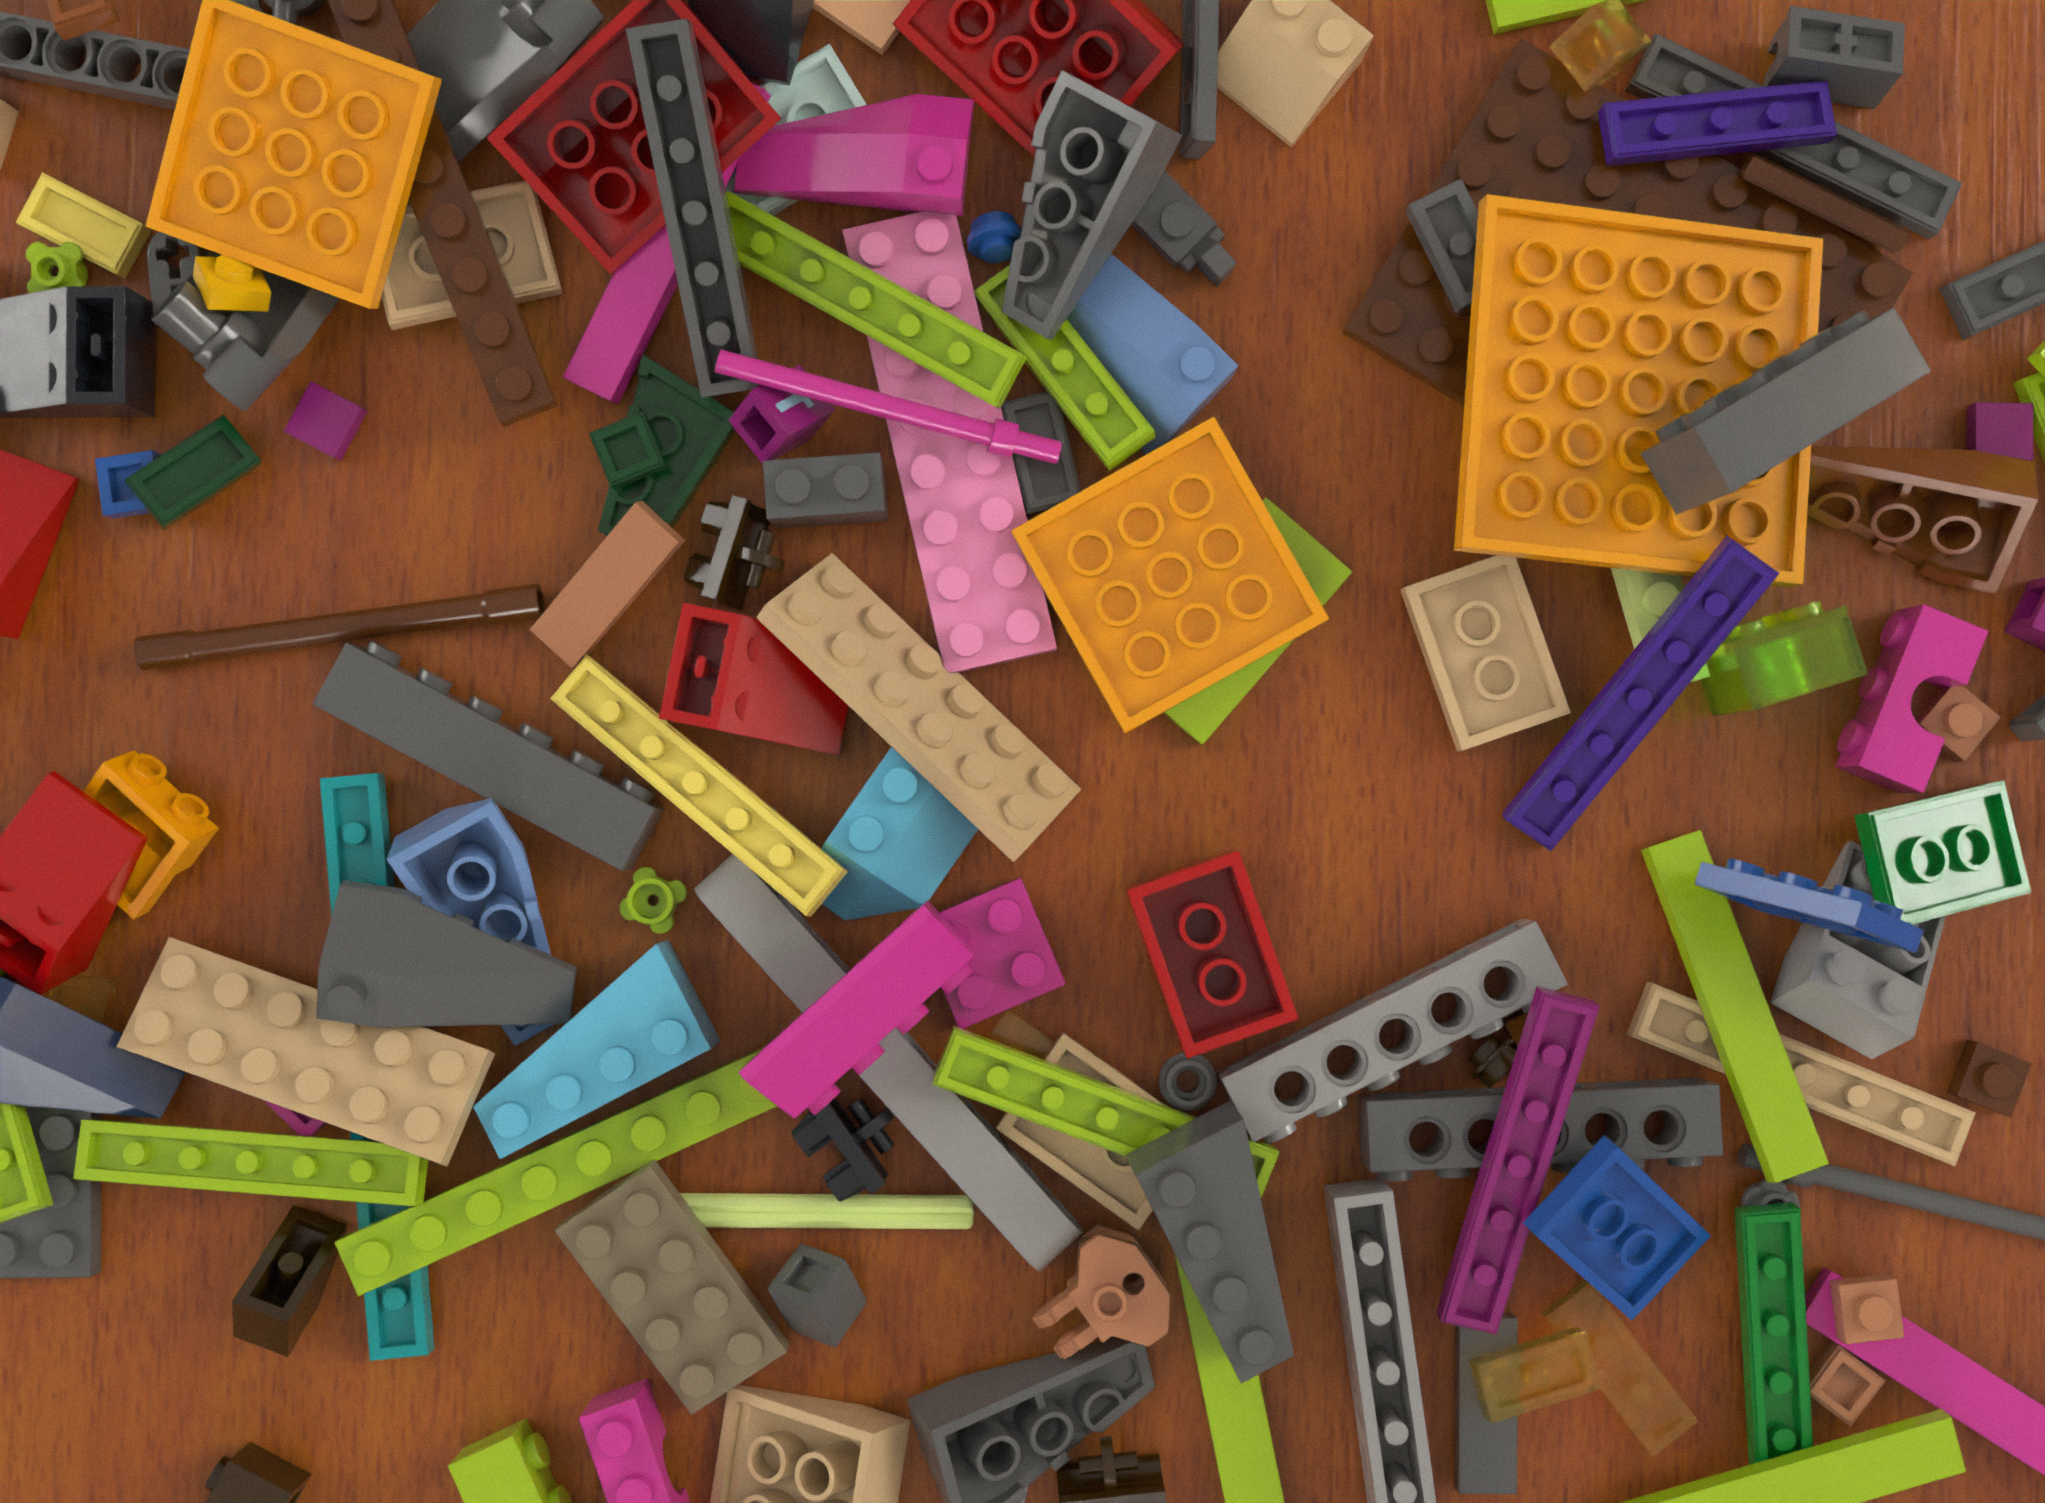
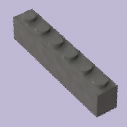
(693, 198)
(489, 755)

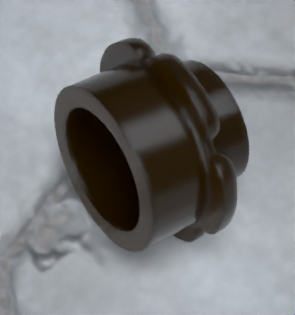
(1492, 1061)

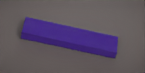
(1717, 123)

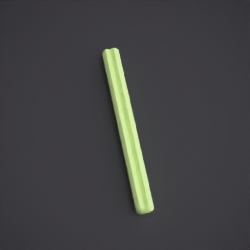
(825, 1211)

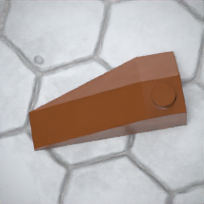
(1934, 507)

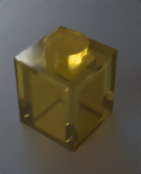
(1600, 43)

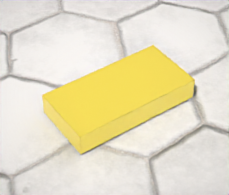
(71, 216)

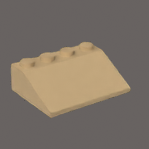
(806, 1450)

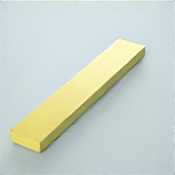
(699, 786)

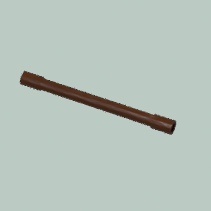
(189, 647)

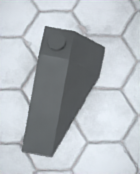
(1085, 189)
(414, 966)
(1012, 1422)

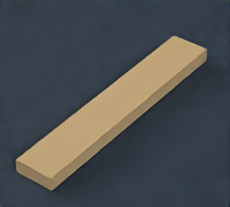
(1826, 1081)

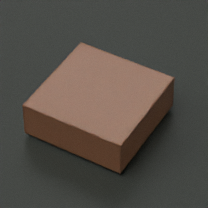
(1842, 1383)

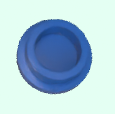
(993, 236)

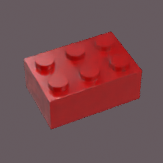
(1211, 953)

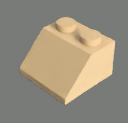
(1289, 61)

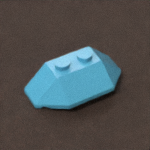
(894, 842)

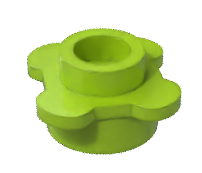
(67, 258)
(637, 905)

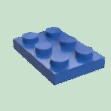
(1803, 901)
(1617, 1228)

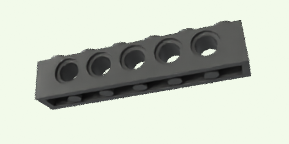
(1689, 1129)

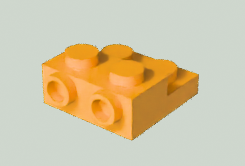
(172, 821)

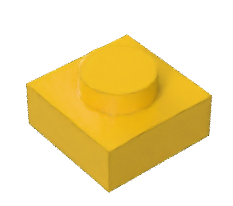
(231, 284)

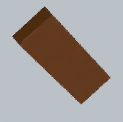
(1822, 202)

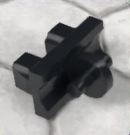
(860, 1166)

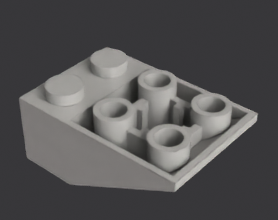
(1854, 986)

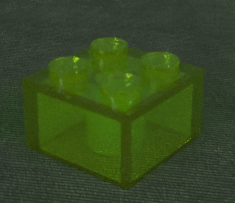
(1782, 658)

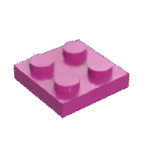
(1010, 954)

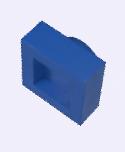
(115, 495)

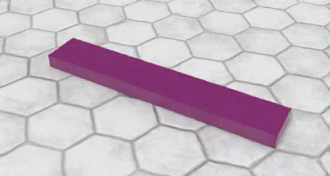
(1517, 1159)

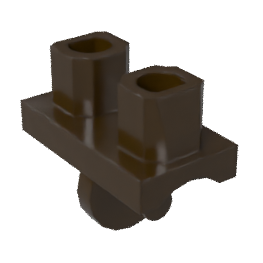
(739, 555)
(1112, 1478)

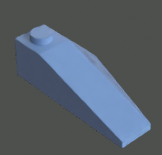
(1150, 350)

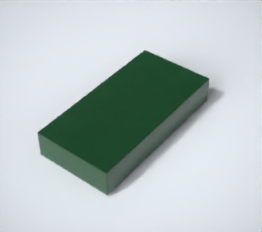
(193, 472)

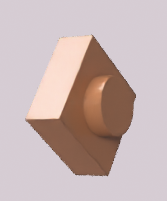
(1959, 719)
(1866, 1308)

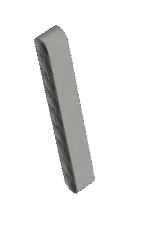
(902, 1075)

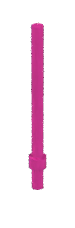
(1000, 437)

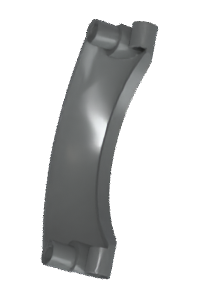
(489, 65)

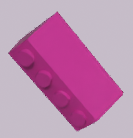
(859, 1011)

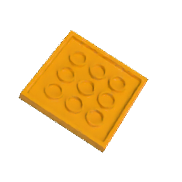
(292, 151)
(1169, 575)

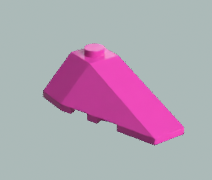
(876, 155)

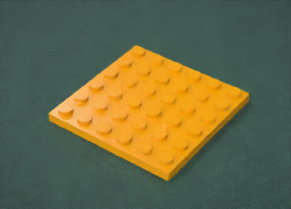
(1593, 341)

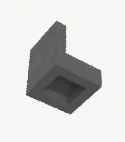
(817, 1295)

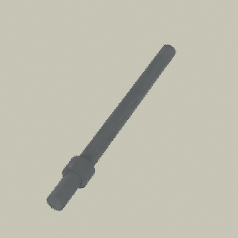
(1911, 1196)

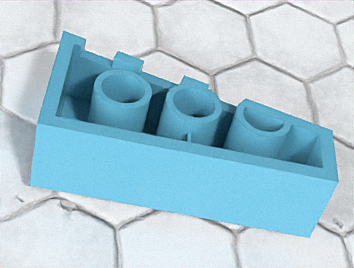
(613, 1045)

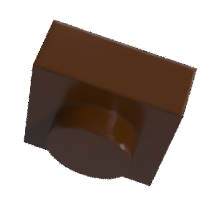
(1989, 1078)

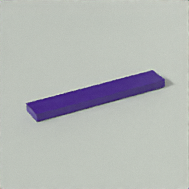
(1640, 692)

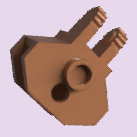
(1107, 1301)

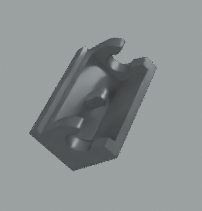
(1850, 52)

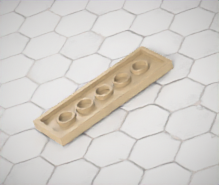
(919, 706)
(265, 1041)

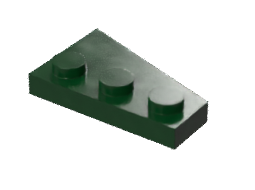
(691, 439)

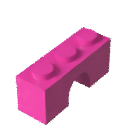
(1884, 738)
(626, 1446)

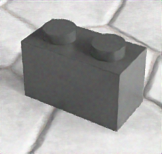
(825, 490)

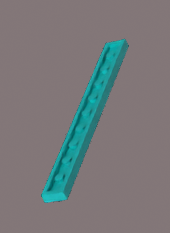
(357, 851)

